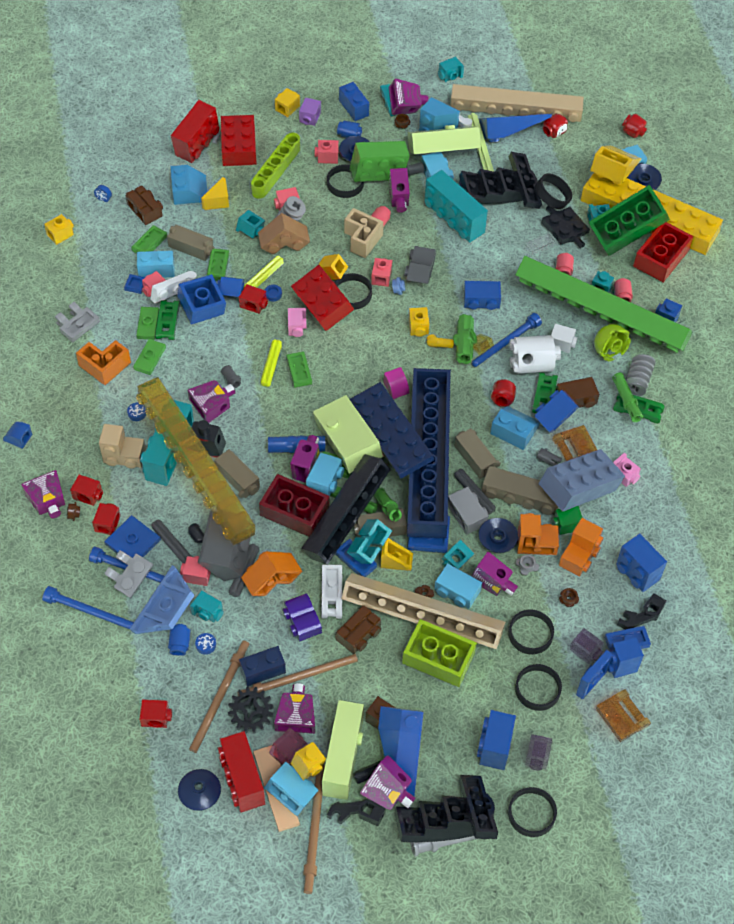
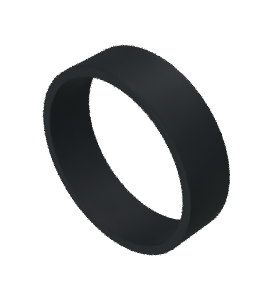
(560, 184)
(342, 194)
(357, 277)
(535, 613)
(538, 667)
(534, 790)

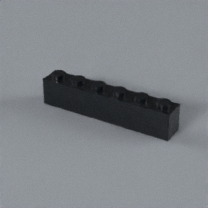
(346, 509)

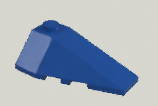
(501, 127)
(401, 739)

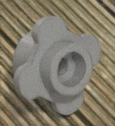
(527, 559)

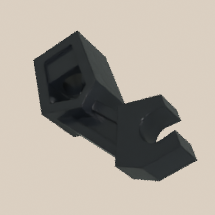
(655, 602)
(347, 809)

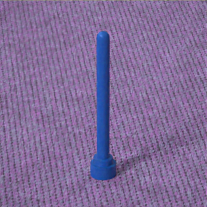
(532, 321)
(98, 555)
(52, 595)

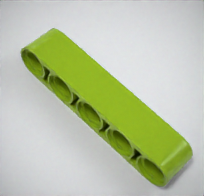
(275, 165)

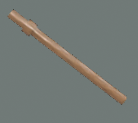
(304, 674)
(219, 696)
(310, 868)

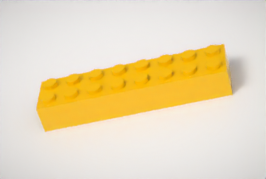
(692, 220)

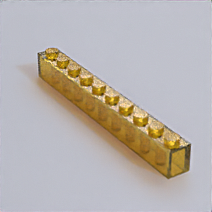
(196, 461)

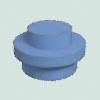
(398, 285)

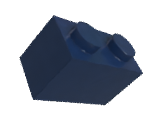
(262, 666)

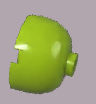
(613, 338)

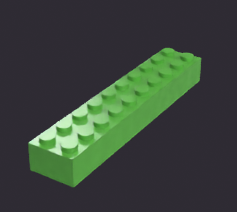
(607, 305)

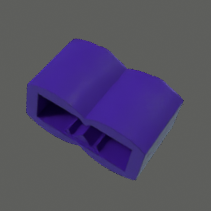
(302, 617)

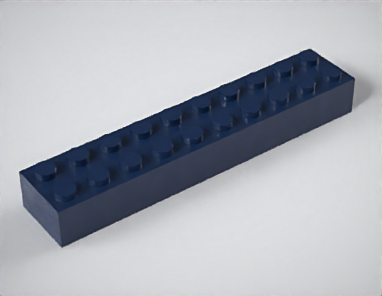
(430, 483)

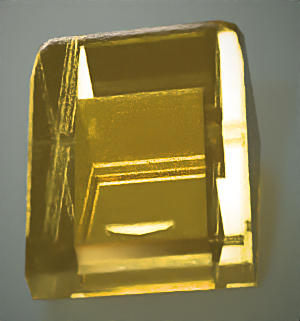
(483, 344)

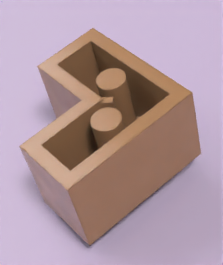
(283, 232)

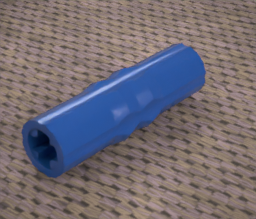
(288, 444)

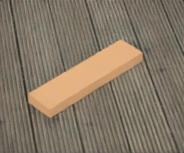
(267, 767)

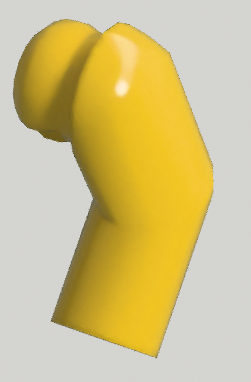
(433, 341)

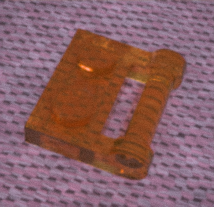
(579, 440)
(618, 719)

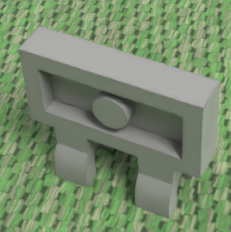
(79, 324)
(132, 576)

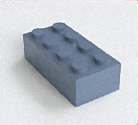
(581, 479)

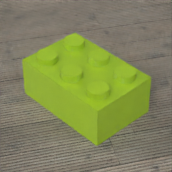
(439, 653)

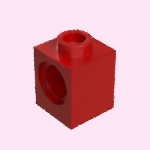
(253, 299)
(86, 490)
(106, 518)
(155, 713)

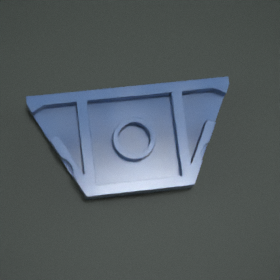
(164, 605)

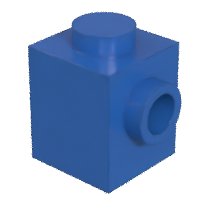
(231, 286)
(669, 310)

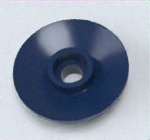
(347, 146)
(647, 173)
(501, 528)
(199, 799)

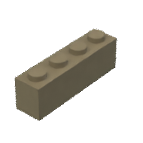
(518, 490)

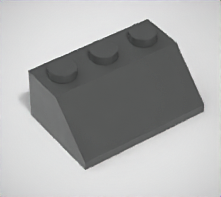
(220, 554)

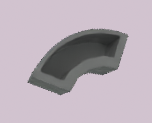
(421, 264)

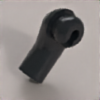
(196, 533)

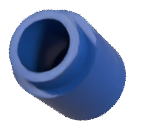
(348, 129)
(179, 640)

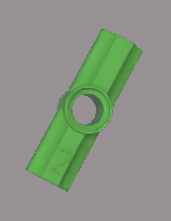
(465, 339)

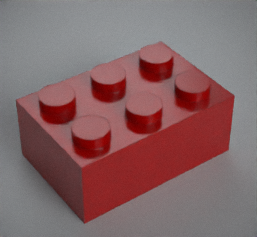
(195, 131)
(238, 140)
(663, 251)
(322, 297)
(241, 772)

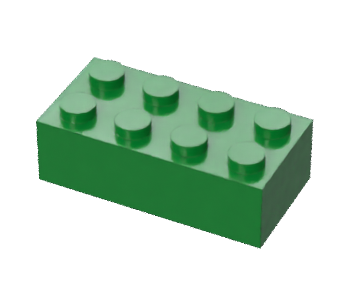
(629, 220)

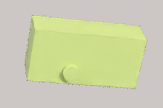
(444, 139)
(347, 432)
(343, 750)

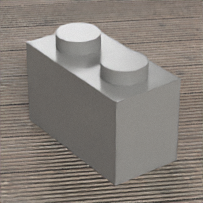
(467, 510)

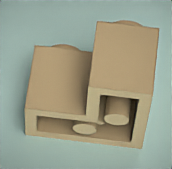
(364, 230)
(118, 449)

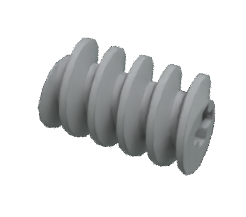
(293, 208)
(640, 373)

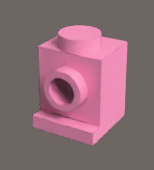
(296, 321)
(629, 469)

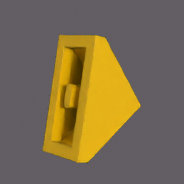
(216, 197)
(396, 556)

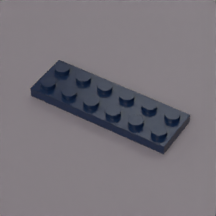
(392, 429)

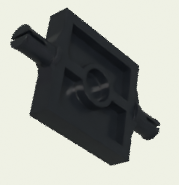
(565, 226)

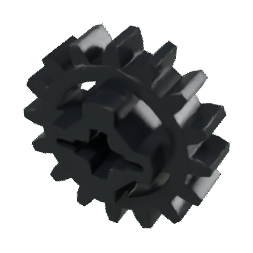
(259, 712)

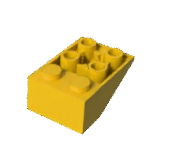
(614, 163)

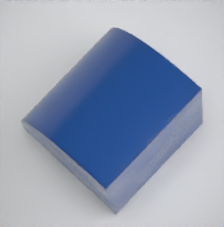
(18, 434)

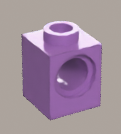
(310, 111)

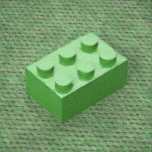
(374, 160)

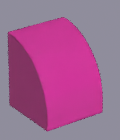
(396, 383)

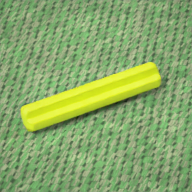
(265, 272)
(271, 363)

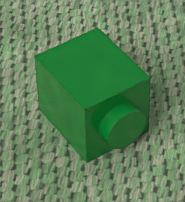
(567, 520)

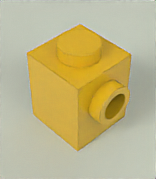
(287, 102)
(59, 229)
(333, 266)
(419, 321)
(308, 761)

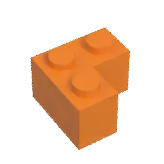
(103, 364)
(536, 538)
(583, 545)
(270, 570)

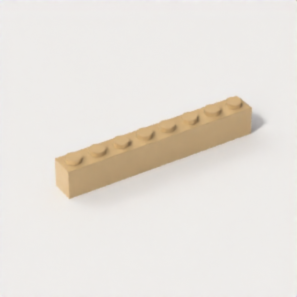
(515, 102)
(414, 607)

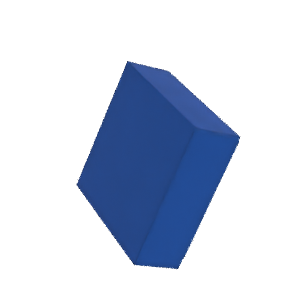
(134, 284)

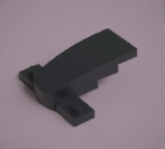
(504, 184)
(450, 817)

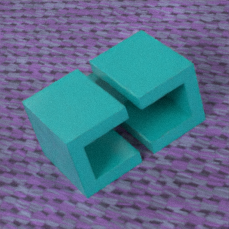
(373, 534)

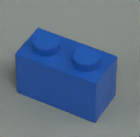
(354, 101)
(482, 294)
(556, 410)
(625, 657)

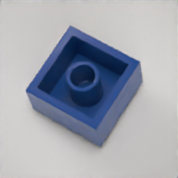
(201, 299)
(641, 563)
(496, 739)

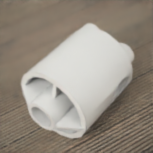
(539, 352)

